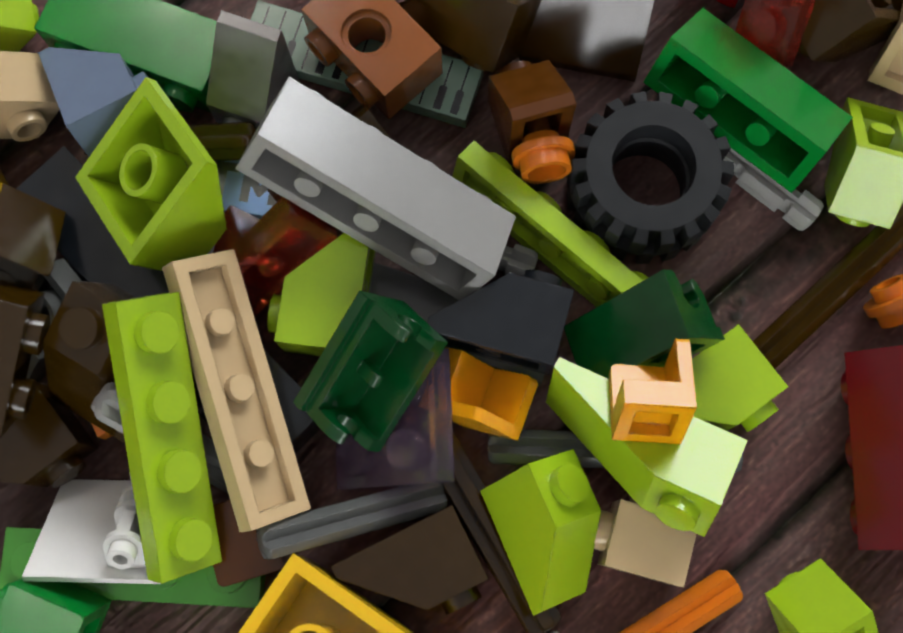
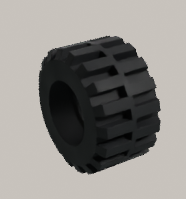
(673, 138)

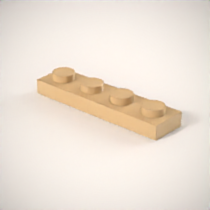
(237, 390)

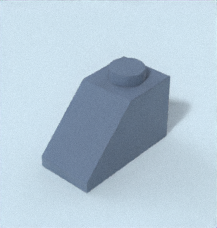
(89, 90)

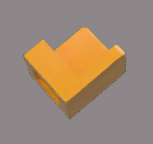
(489, 397)
(652, 400)

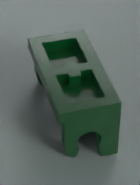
(643, 325)
(370, 370)

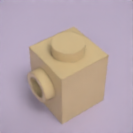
(25, 97)
(642, 544)

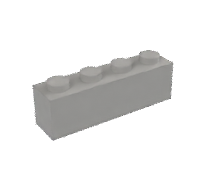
(377, 191)

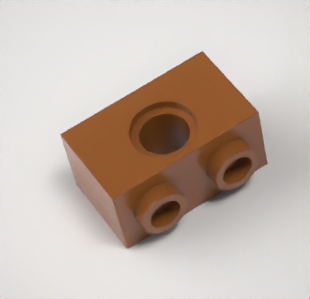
(383, 77)

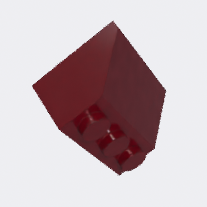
(875, 445)

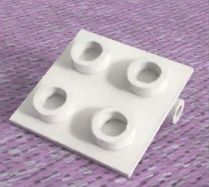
(90, 536)

